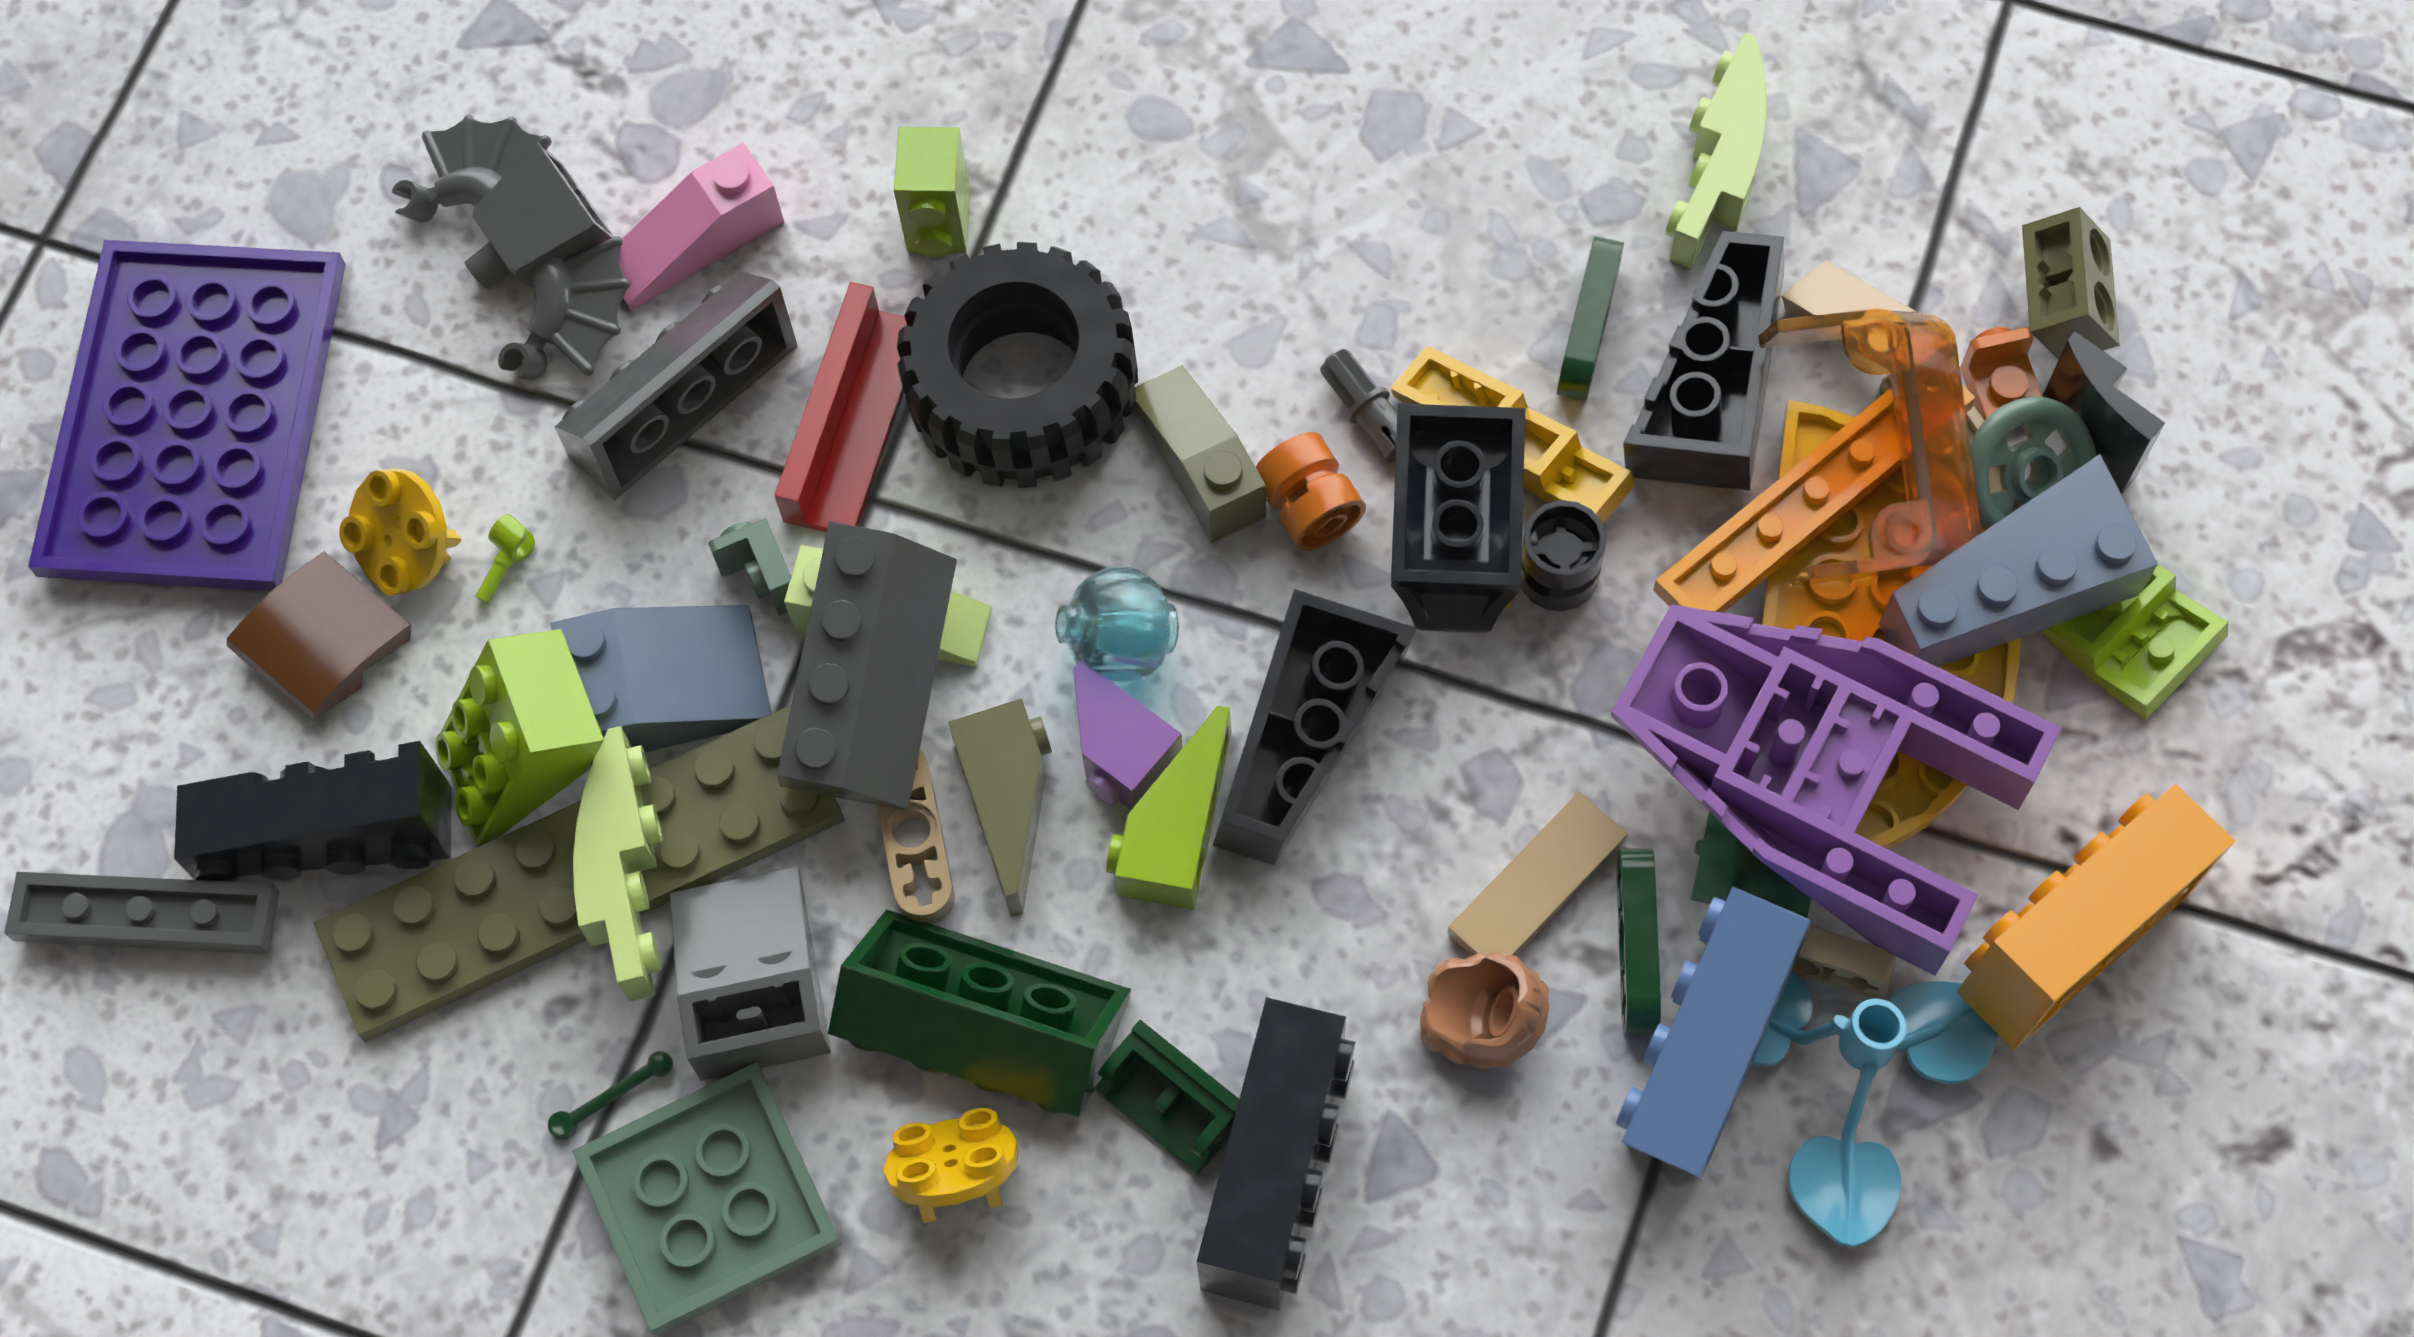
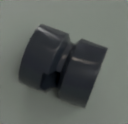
(1562, 555)

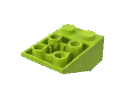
(517, 732)

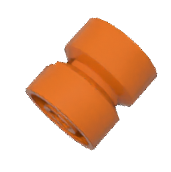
(1313, 498)

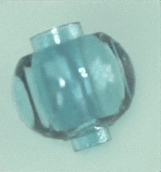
(1119, 624)

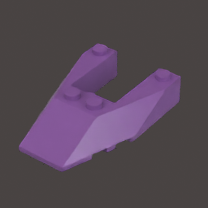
(1792, 741)

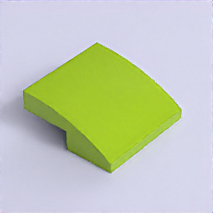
(2142, 644)

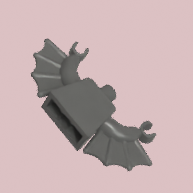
(536, 229)

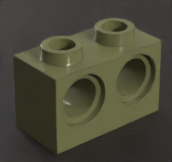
(2070, 281)

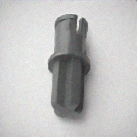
(1364, 400)

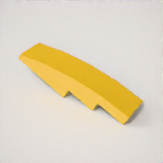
(1553, 457)

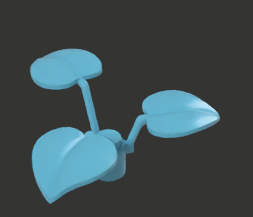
(1857, 1186)

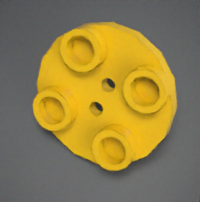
(397, 531)
(951, 1161)

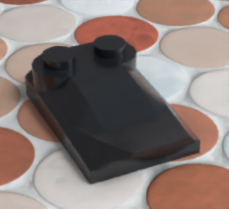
(1457, 514)

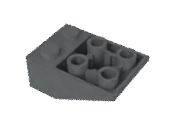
(747, 974)

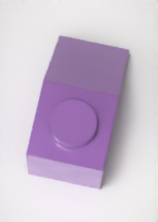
(1120, 739)

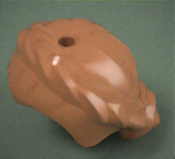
(1484, 1010)

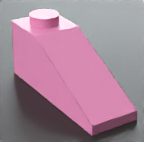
(699, 224)

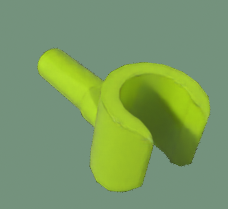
(514, 544)

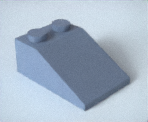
(669, 671)

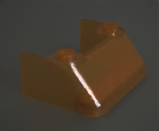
(1932, 435)

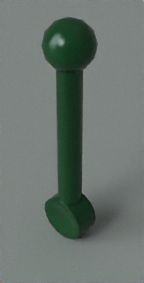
(564, 1124)

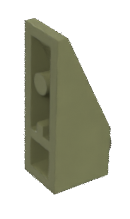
(1202, 453)
(1006, 782)

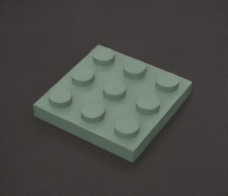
(706, 1199)

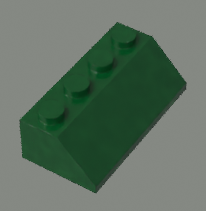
(978, 1012)

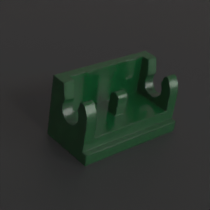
(1168, 1096)

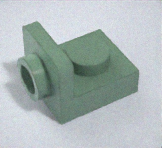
(754, 548)

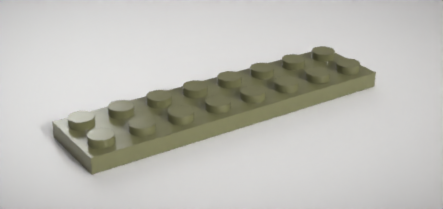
(515, 895)

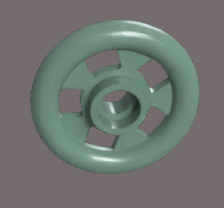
(1990, 449)

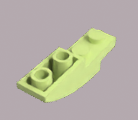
(1726, 149)
(610, 850)

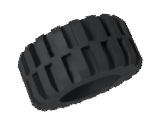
(1005, 296)

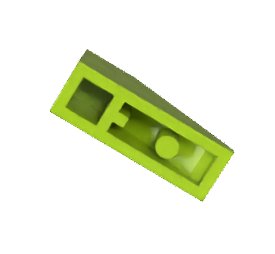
(1172, 823)

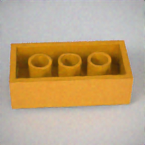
(2091, 913)

